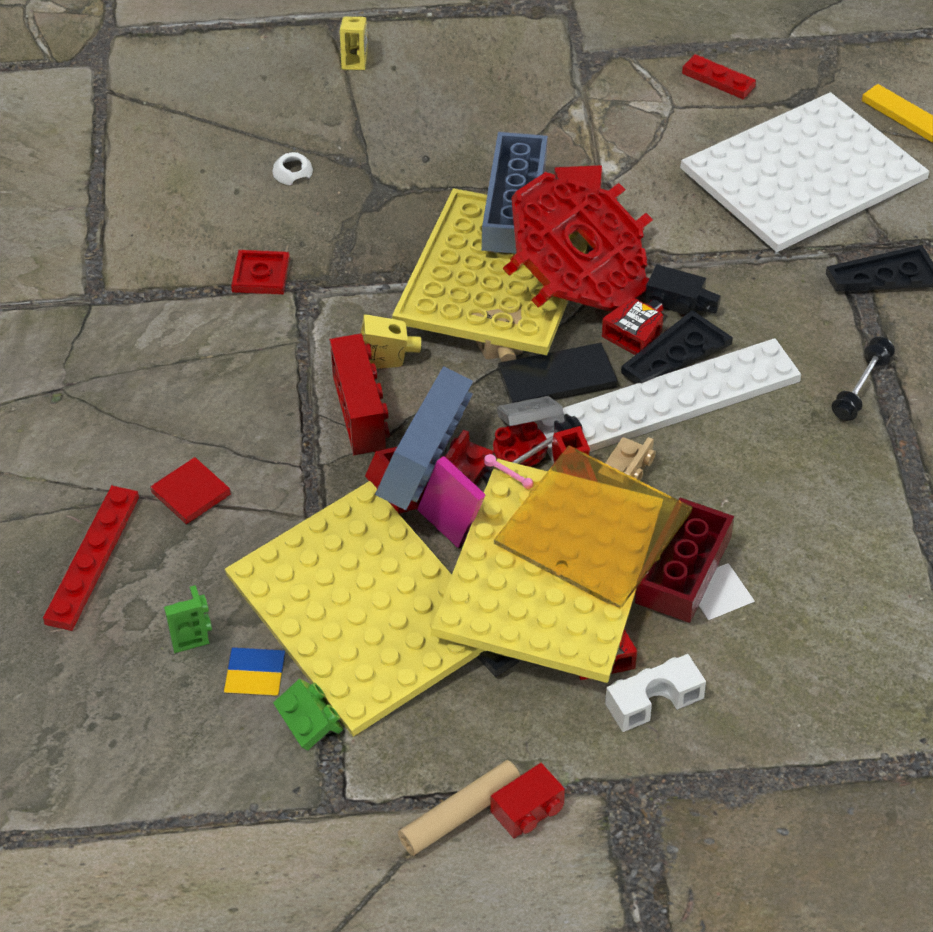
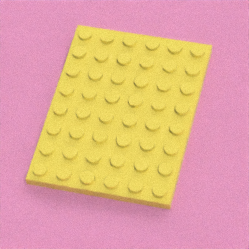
(461, 280)
(354, 606)
(519, 608)

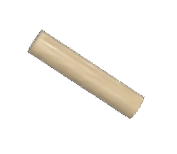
(456, 809)

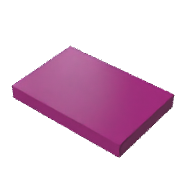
(451, 501)

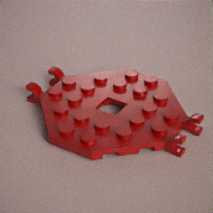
(546, 216)

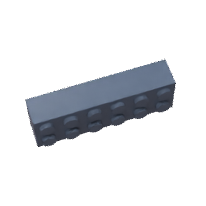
(515, 163)
(425, 439)

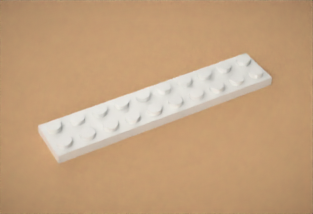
(679, 395)

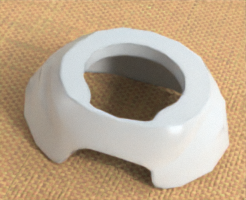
(287, 177)

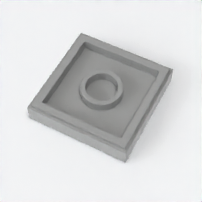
(529, 410)

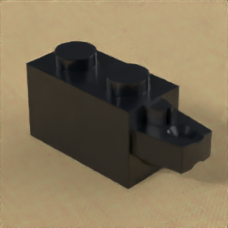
(680, 291)

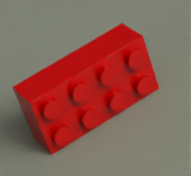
(359, 394)

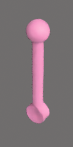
(490, 460)

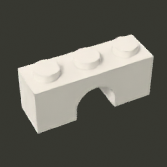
(675, 679)

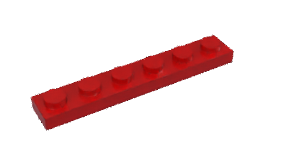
(91, 558)

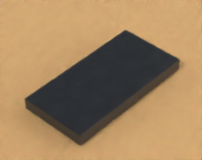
(558, 374)

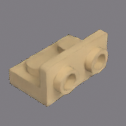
(632, 457)

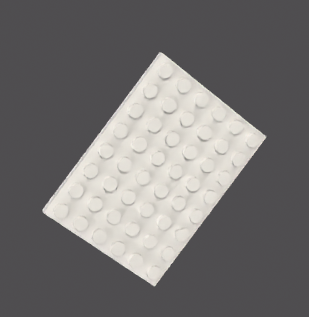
(803, 171)

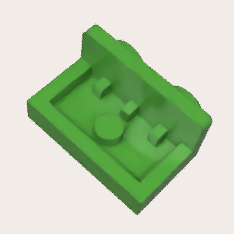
(307, 713)

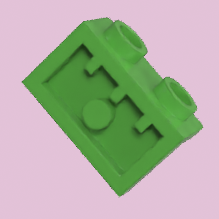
(188, 622)

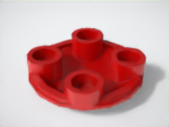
(517, 440)

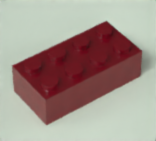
(687, 563)

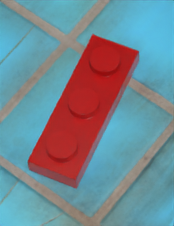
(718, 76)

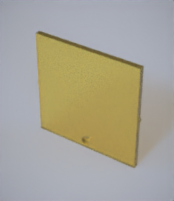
(593, 526)

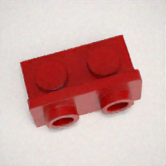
(468, 456)

